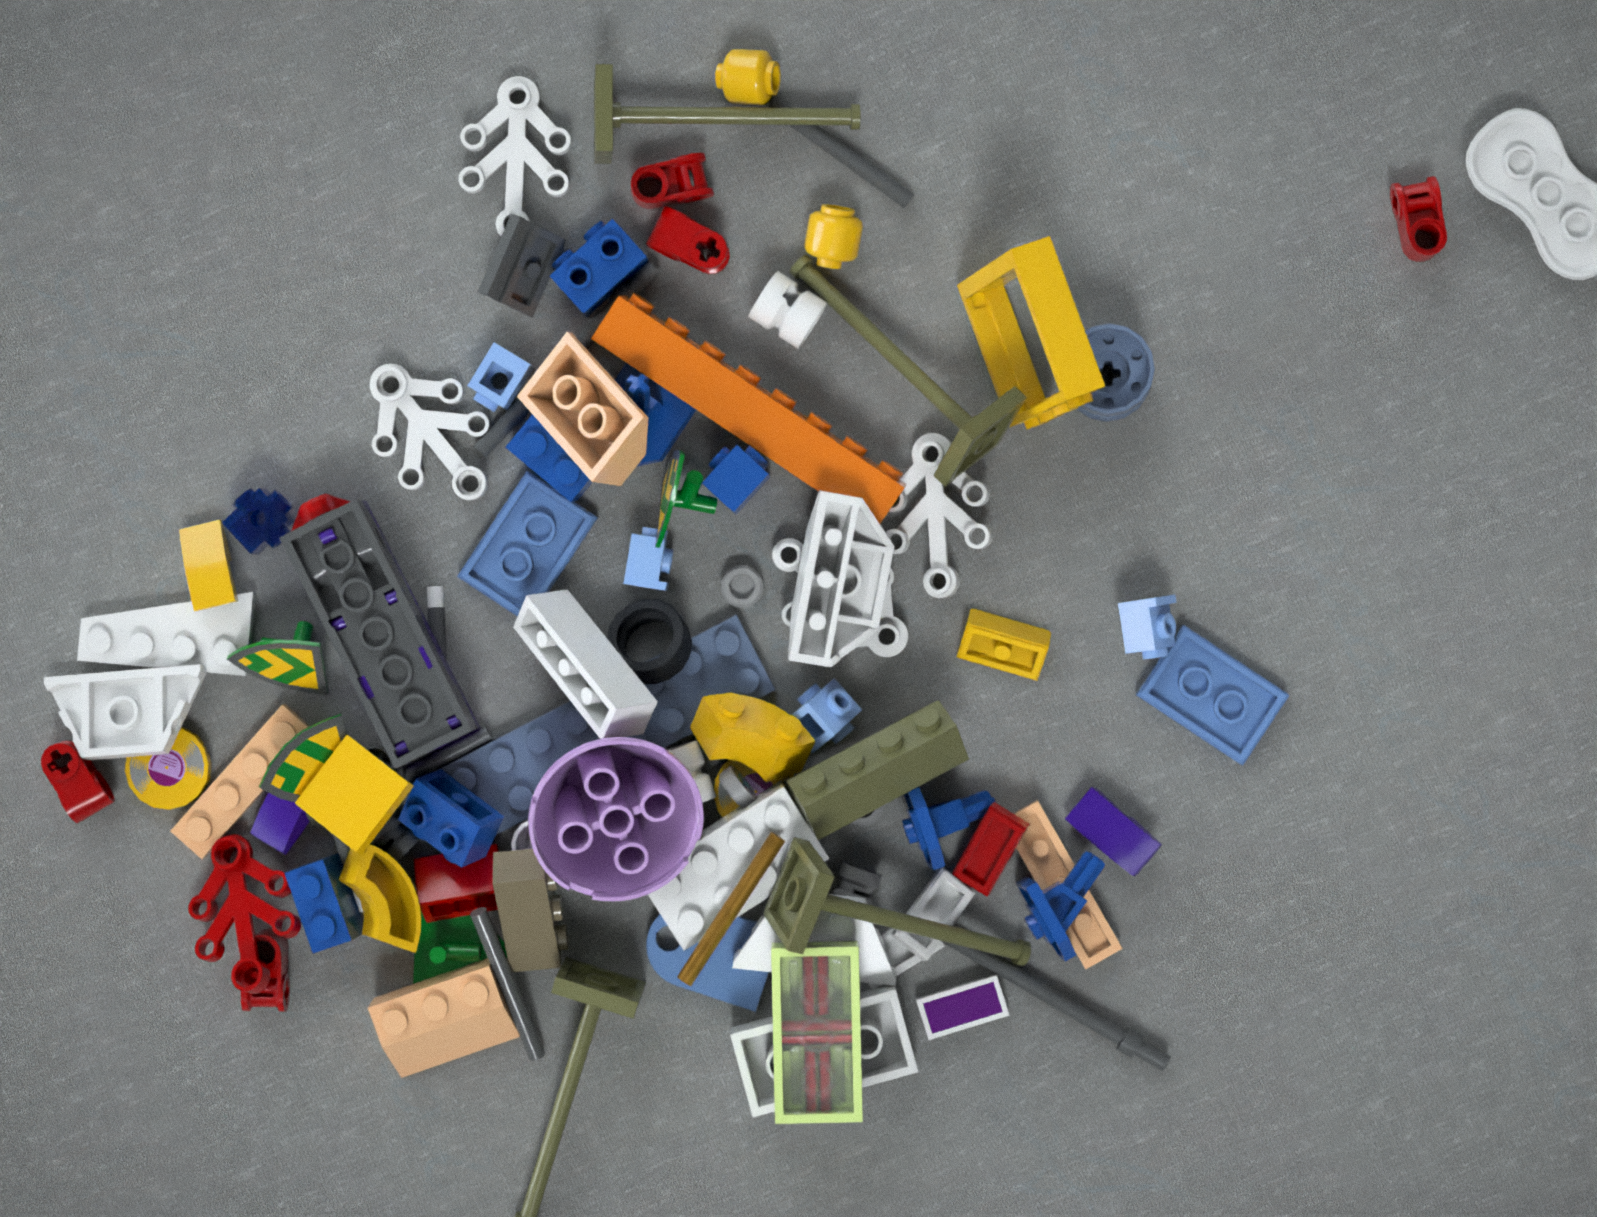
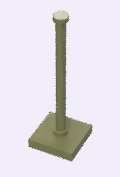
(611, 115)
(976, 434)
(803, 893)
(598, 990)

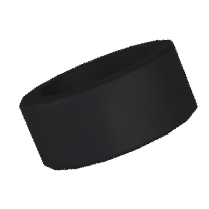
(644, 612)

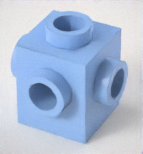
(827, 713)

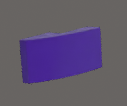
(279, 823)
(1113, 831)

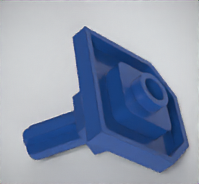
(664, 410)
(930, 823)
(1059, 904)

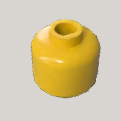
(748, 77)
(833, 235)

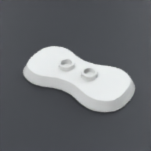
(1526, 169)

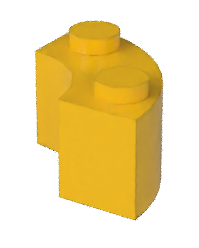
(752, 734)
(386, 897)

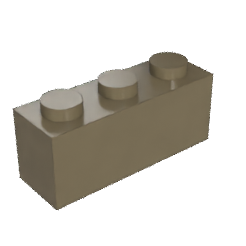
(528, 911)

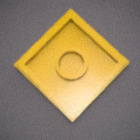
(354, 794)

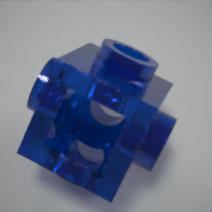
(245, 522)

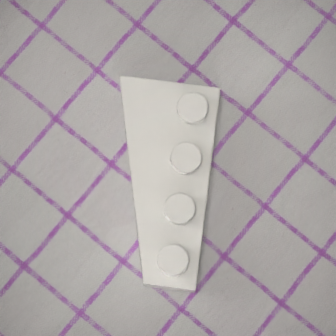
(170, 636)

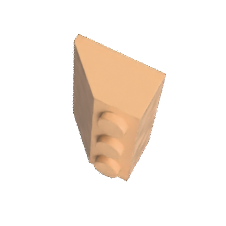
(587, 413)
(442, 1018)

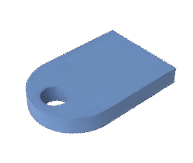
(717, 977)

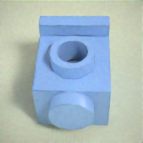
(496, 362)
(647, 562)
(1148, 626)

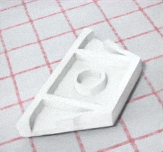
(126, 710)
(873, 960)

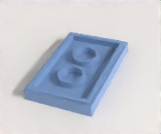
(527, 544)
(1212, 695)

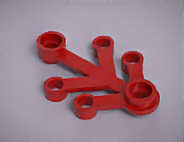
(239, 909)

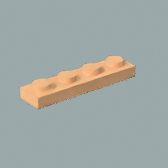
(237, 785)
(1051, 863)

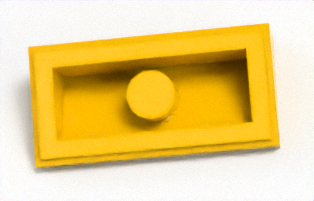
(1004, 644)

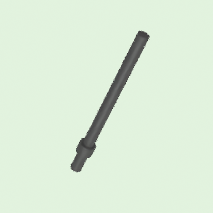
(518, 409)
(1127, 1040)

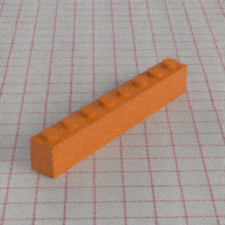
(744, 407)

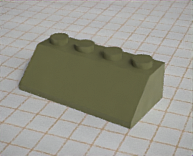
(877, 769)

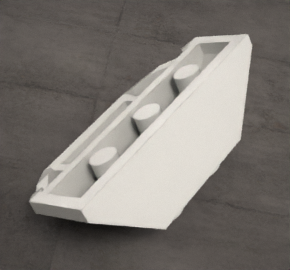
(838, 580)

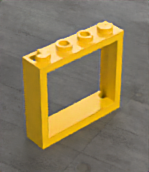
(1056, 323)

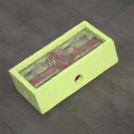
(817, 1033)

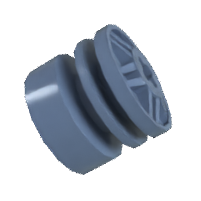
(1128, 357)

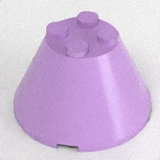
(615, 818)

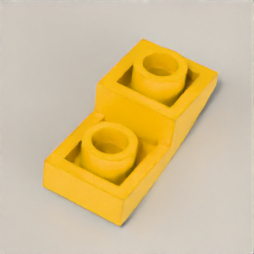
(207, 565)

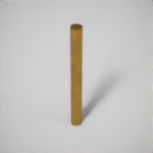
(731, 909)

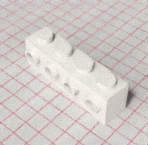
(585, 664)

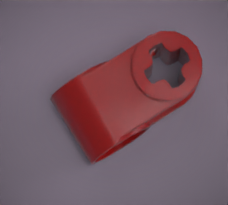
(674, 181)
(1419, 209)
(682, 239)
(79, 785)
(278, 989)

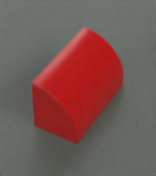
(454, 891)

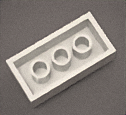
(721, 859)
(884, 1048)

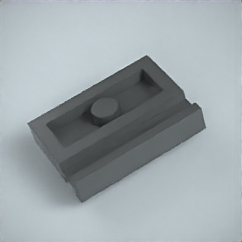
(521, 265)

